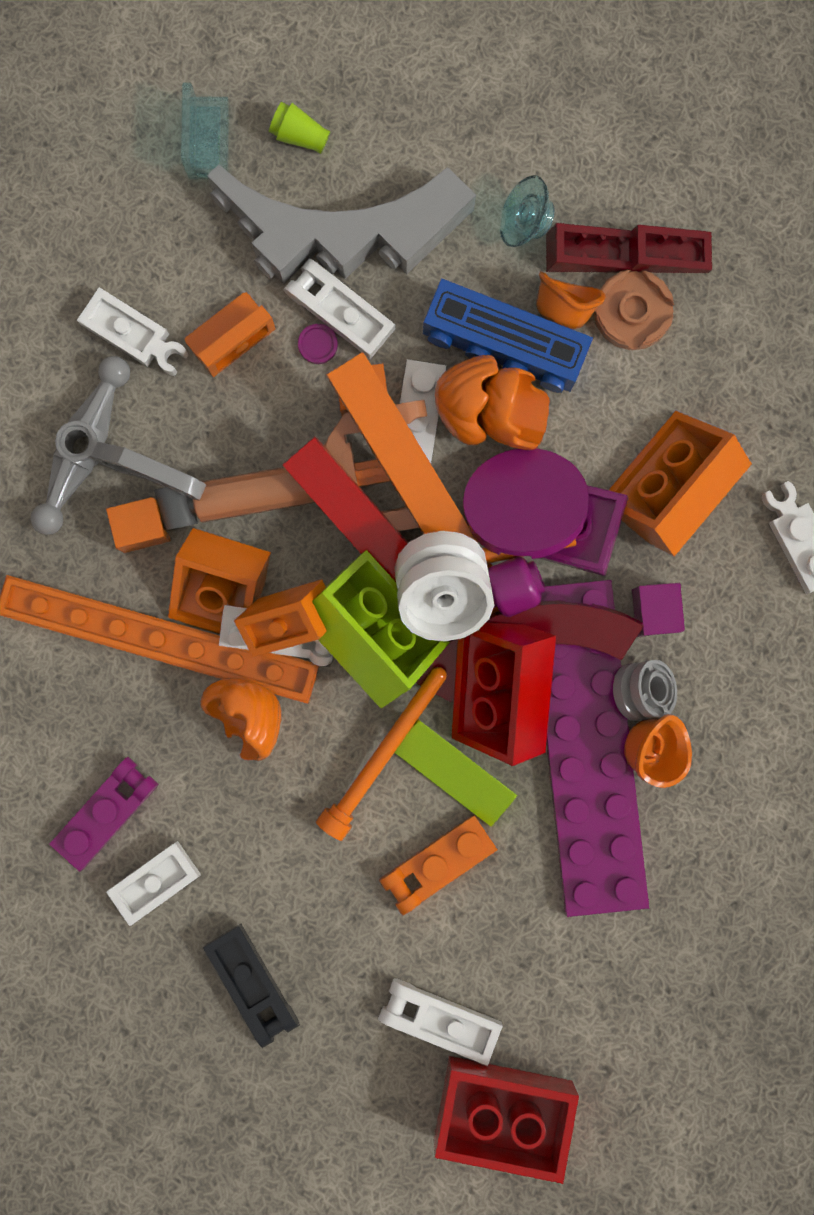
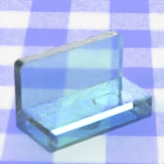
(204, 133)

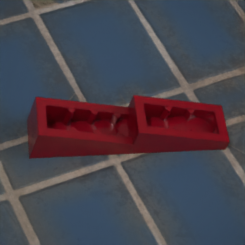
(617, 250)

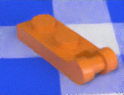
(439, 863)

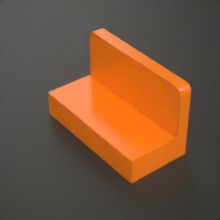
(230, 333)
(282, 620)

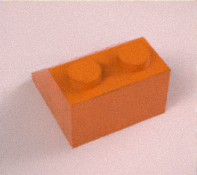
(214, 574)

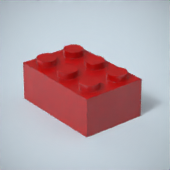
(506, 1120)

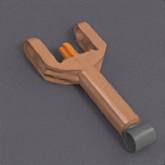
(277, 488)

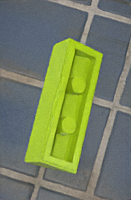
(455, 773)

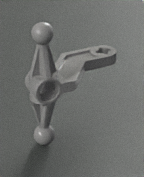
(93, 421)

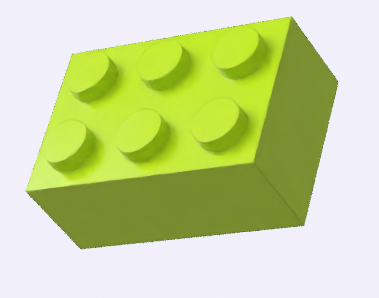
(368, 631)

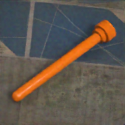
(338, 818)

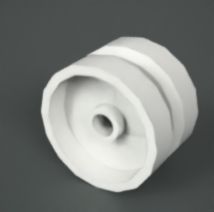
(443, 586)

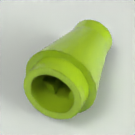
(297, 128)

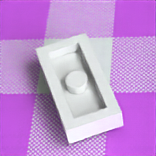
(153, 883)

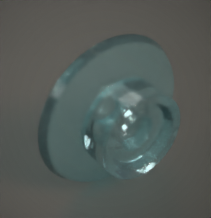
(526, 212)

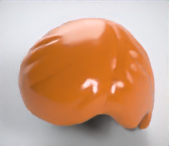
(461, 397)
(515, 409)
(246, 712)

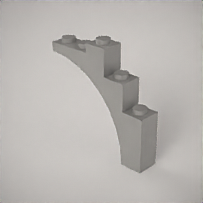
(344, 239)

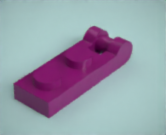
(103, 815)

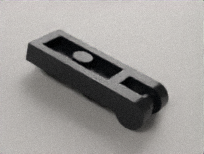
(250, 984)

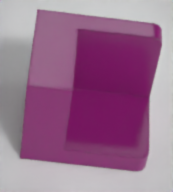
(659, 609)

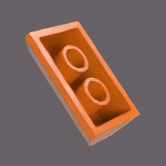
(679, 480)

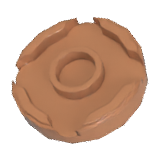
(625, 320)

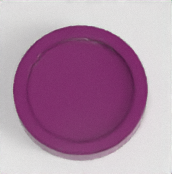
(317, 343)

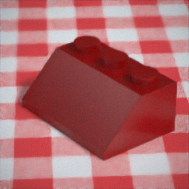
(504, 691)

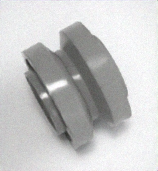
(645, 690)

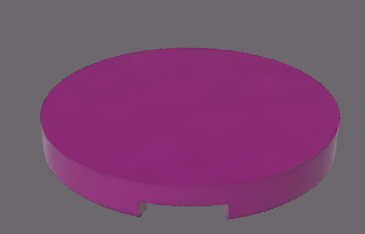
(526, 503)

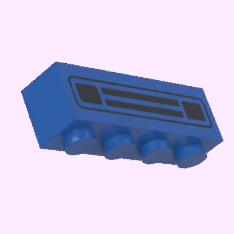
(506, 333)

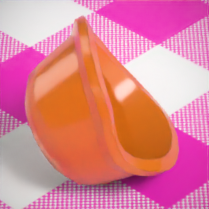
(566, 302)
(659, 750)

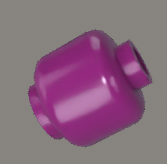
(516, 585)

